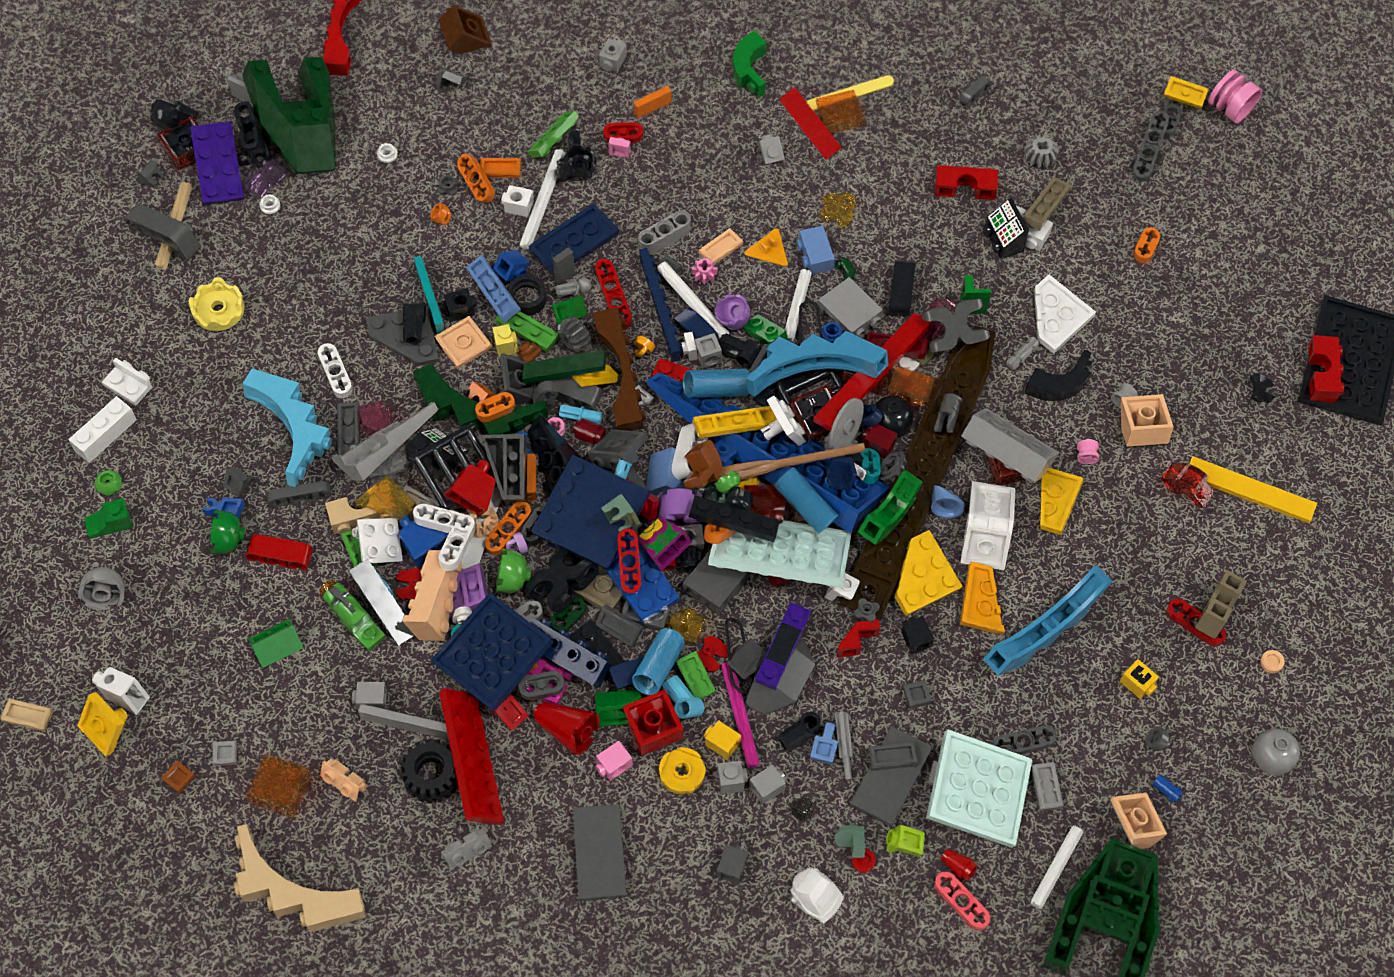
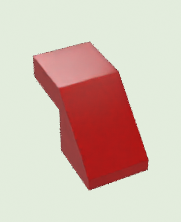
(851, 643)

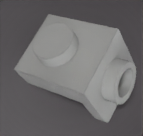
(771, 149)

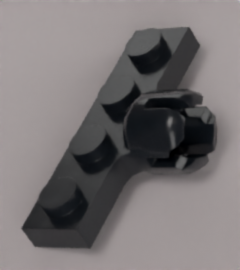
(735, 515)

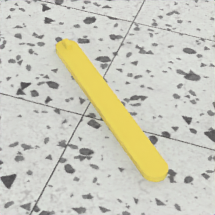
(861, 89)

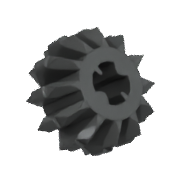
(574, 334)

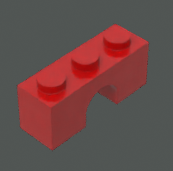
(982, 180)
(1326, 353)

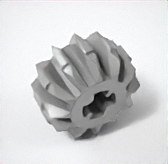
(1041, 151)

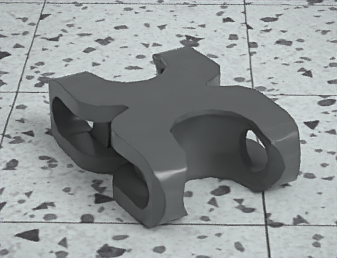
(955, 325)

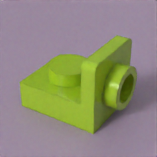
(905, 840)

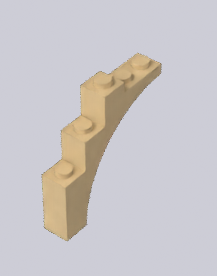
(319, 908)

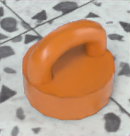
(439, 213)

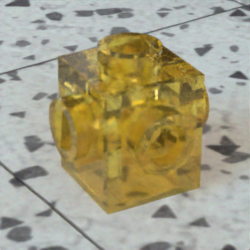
(688, 624)

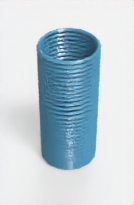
(715, 383)
(808, 503)
(658, 661)

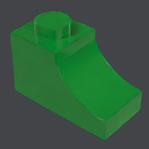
(111, 518)

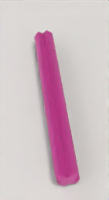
(741, 719)

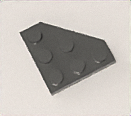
(389, 332)

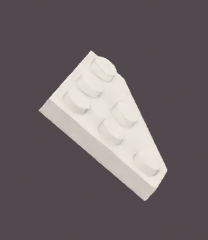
(1058, 313)

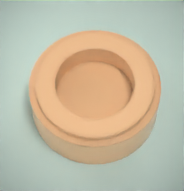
(1272, 661)

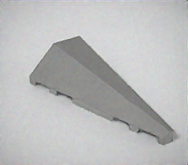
(372, 452)

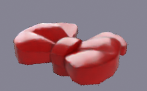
(411, 577)
(712, 647)

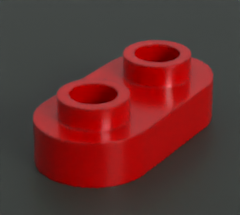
(623, 131)

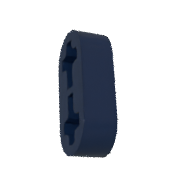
(871, 416)

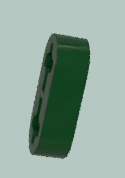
(571, 618)

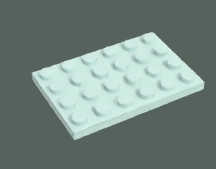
(794, 554)

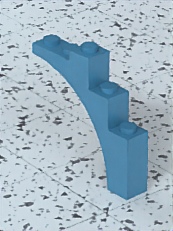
(814, 353)
(1041, 633)

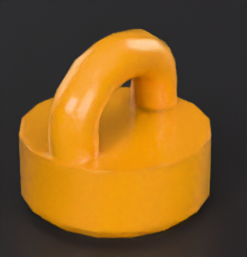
(643, 345)

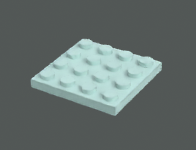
(979, 788)

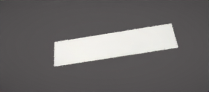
(477, 544)

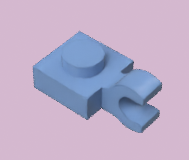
(824, 747)

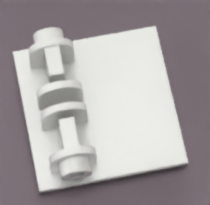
(378, 540)

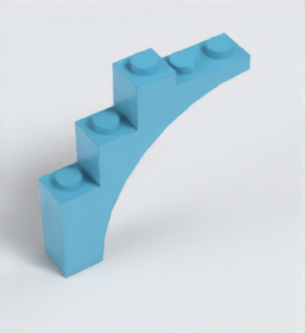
(284, 400)

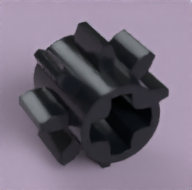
(689, 559)

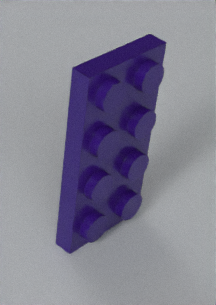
(217, 163)

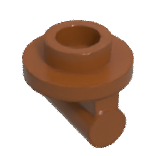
(528, 351)

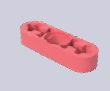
(978, 910)

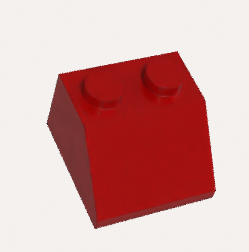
(653, 722)

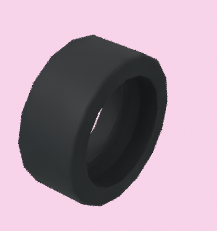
(529, 281)

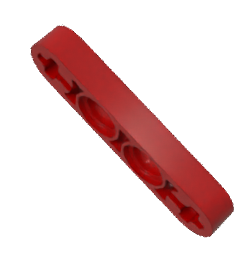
(616, 293)

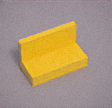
(1186, 92)

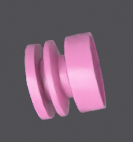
(1235, 96)

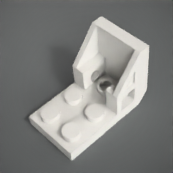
(989, 525)

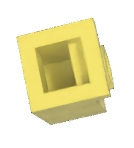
(505, 340)

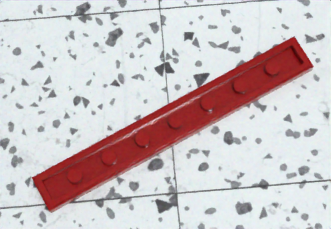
(862, 384)

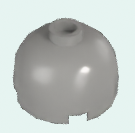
(97, 587)
(1276, 751)

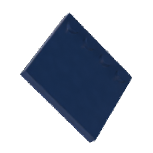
(575, 516)
(492, 651)

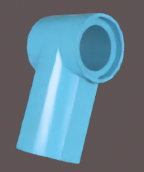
(683, 699)

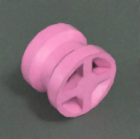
(1087, 451)

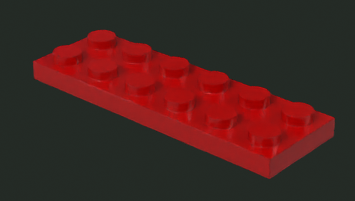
(471, 757)

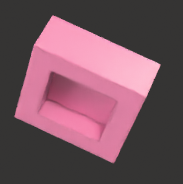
(619, 147)

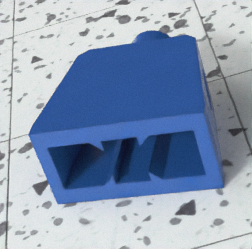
(419, 540)

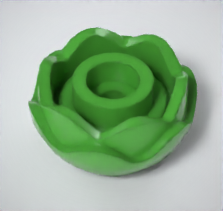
(728, 482)
(108, 488)

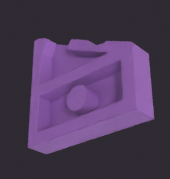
(470, 588)

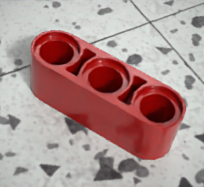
(279, 551)

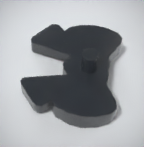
(1260, 384)

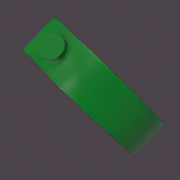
(746, 52)
(893, 509)

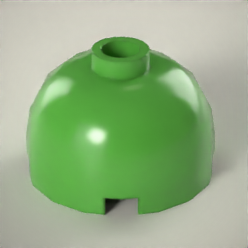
(512, 572)

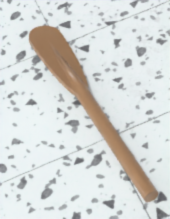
(756, 468)

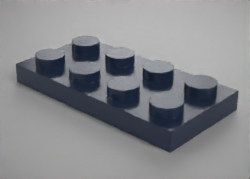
(580, 233)

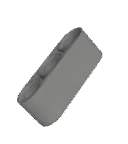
(676, 227)

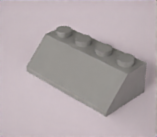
(1009, 444)

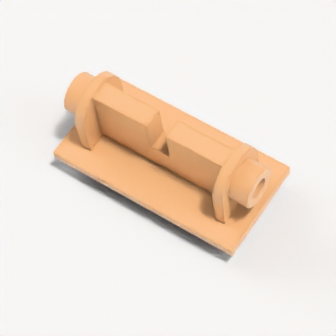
(334, 773)

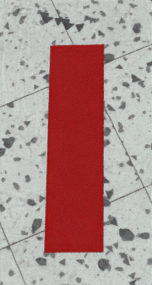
(810, 123)

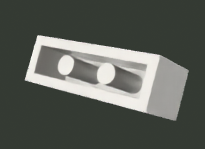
(102, 429)

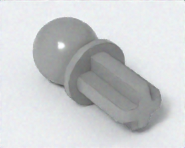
(574, 287)

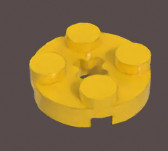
(676, 759)

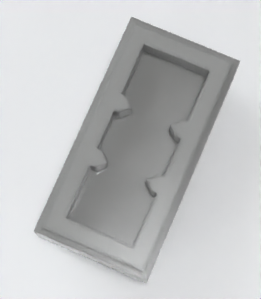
(1047, 786)

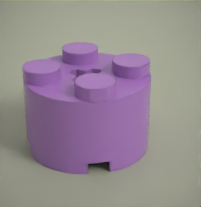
(676, 506)

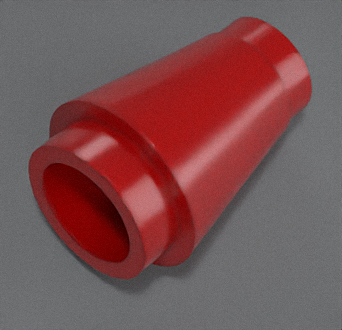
(961, 865)

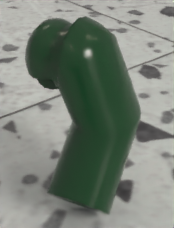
(845, 264)

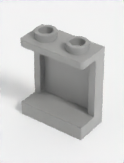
(851, 308)

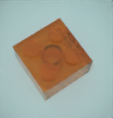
(279, 786)

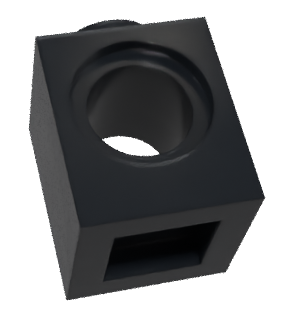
(458, 297)
(917, 634)

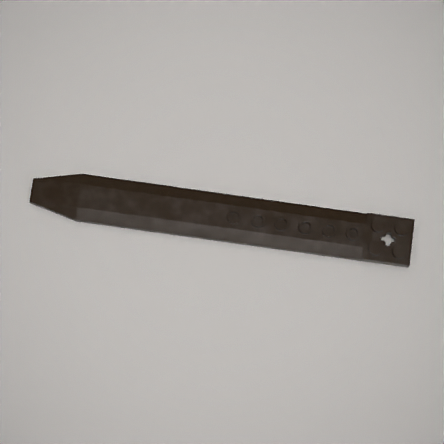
(928, 460)

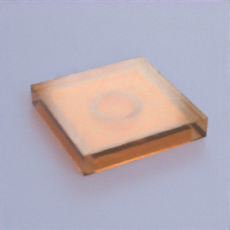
(840, 111)

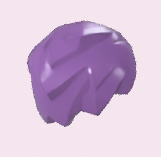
(732, 312)

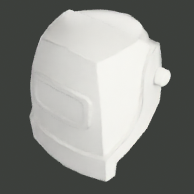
(816, 894)

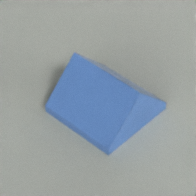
(660, 474)

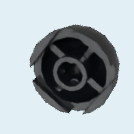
(896, 414)

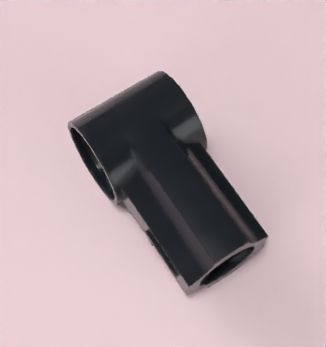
(413, 317)
(743, 351)
(798, 732)

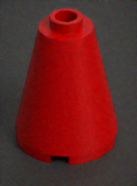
(568, 725)

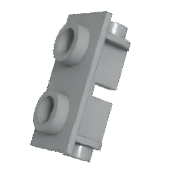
(458, 854)

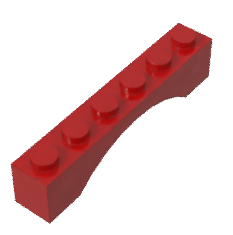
(337, 53)

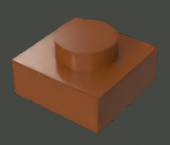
(178, 777)

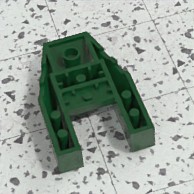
(299, 128)
(1116, 900)

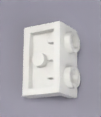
(127, 382)

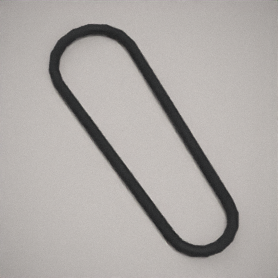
(800, 323)
(729, 653)

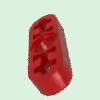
(622, 545)
(1194, 613)

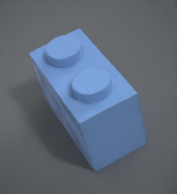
(816, 250)

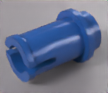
(1167, 788)

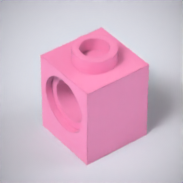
(613, 761)

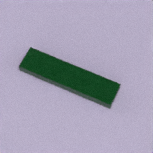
(564, 366)

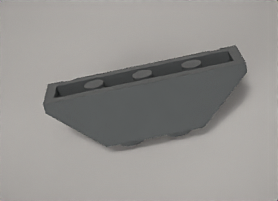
(790, 687)

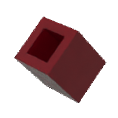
(880, 439)

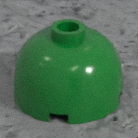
(226, 532)

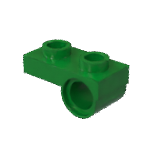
(764, 330)

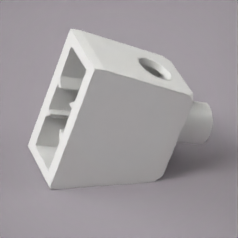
(116, 684)

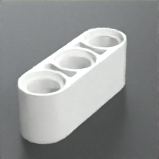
(687, 439)

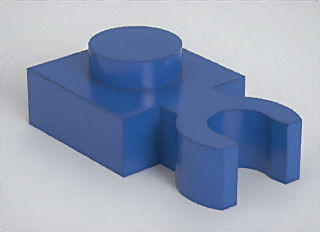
(228, 504)

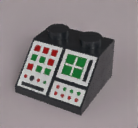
(1006, 230)
(426, 438)

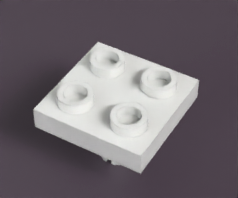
(784, 422)

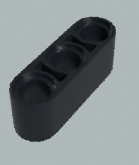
(902, 288)

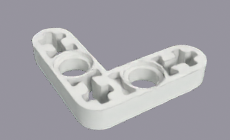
(455, 531)

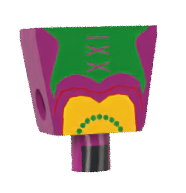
(663, 541)

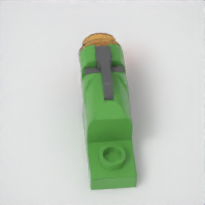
(351, 614)

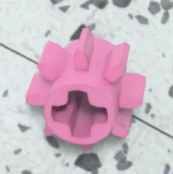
(704, 270)

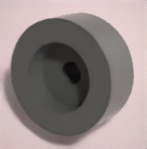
(1157, 739)

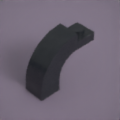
(1060, 387)

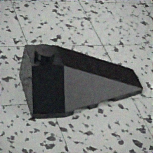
(552, 452)

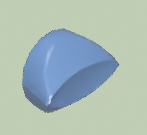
(946, 504)

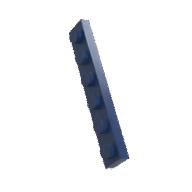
(663, 312)

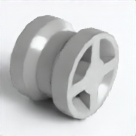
(1125, 390)

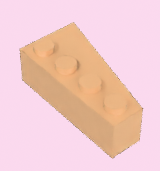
(433, 600)

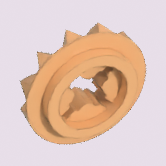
(489, 523)

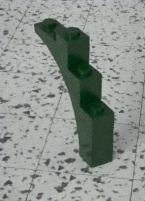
(450, 402)

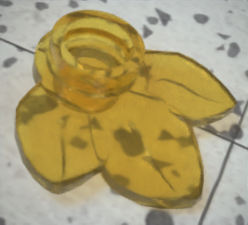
(836, 209)

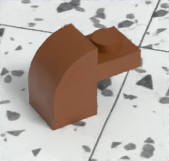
(705, 464)

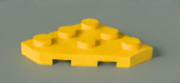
(924, 575)

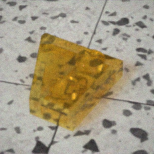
(387, 499)

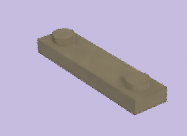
(1046, 203)

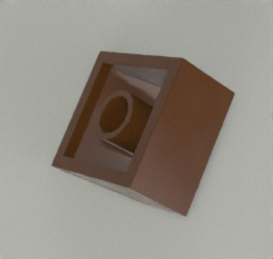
(464, 30)

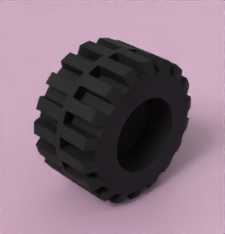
(420, 756)

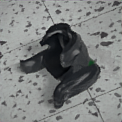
(577, 160)

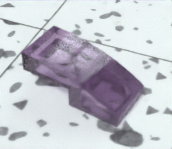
(264, 177)

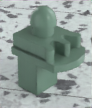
(852, 837)

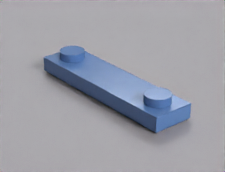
(493, 288)

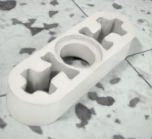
(336, 362)

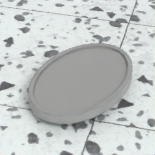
(846, 423)

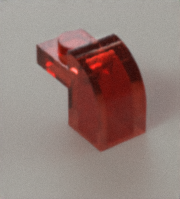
(1190, 480)

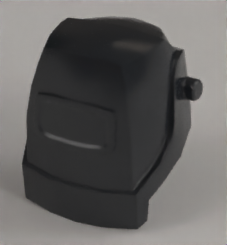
(169, 115)

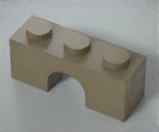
(1220, 604)

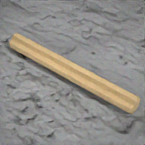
(177, 213)

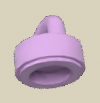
(520, 543)

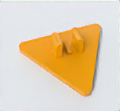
(769, 249)

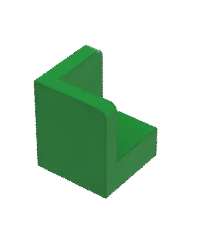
(569, 307)

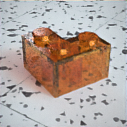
(912, 384)

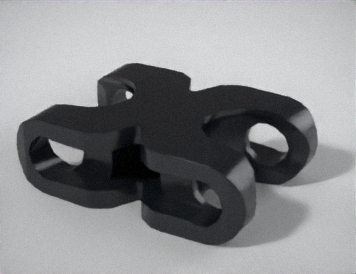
(251, 134)
(561, 580)

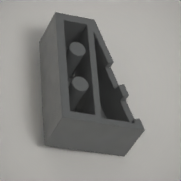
(509, 464)

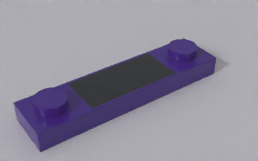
(783, 646)

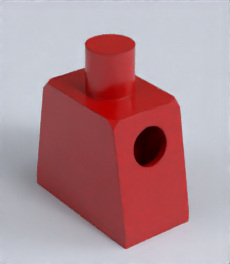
(473, 488)

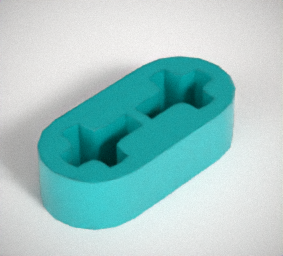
(871, 463)

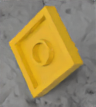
(101, 723)

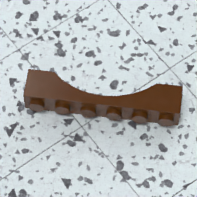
(626, 407)

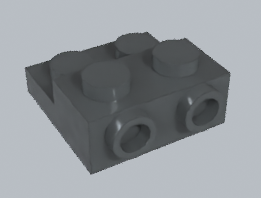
(616, 446)

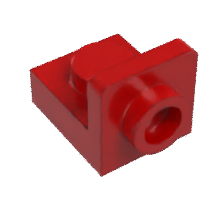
(511, 713)

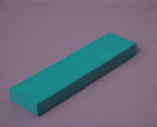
(429, 294)

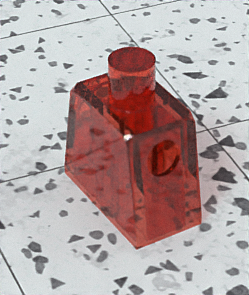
(767, 501)

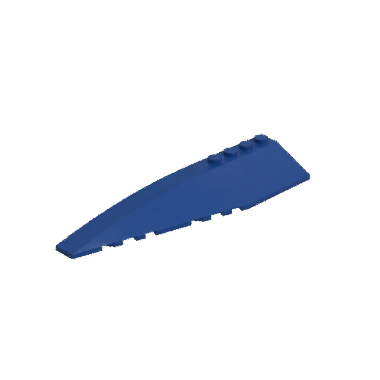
(753, 446)

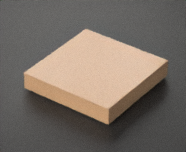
(463, 342)

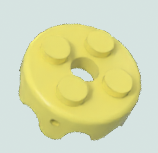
(217, 294)

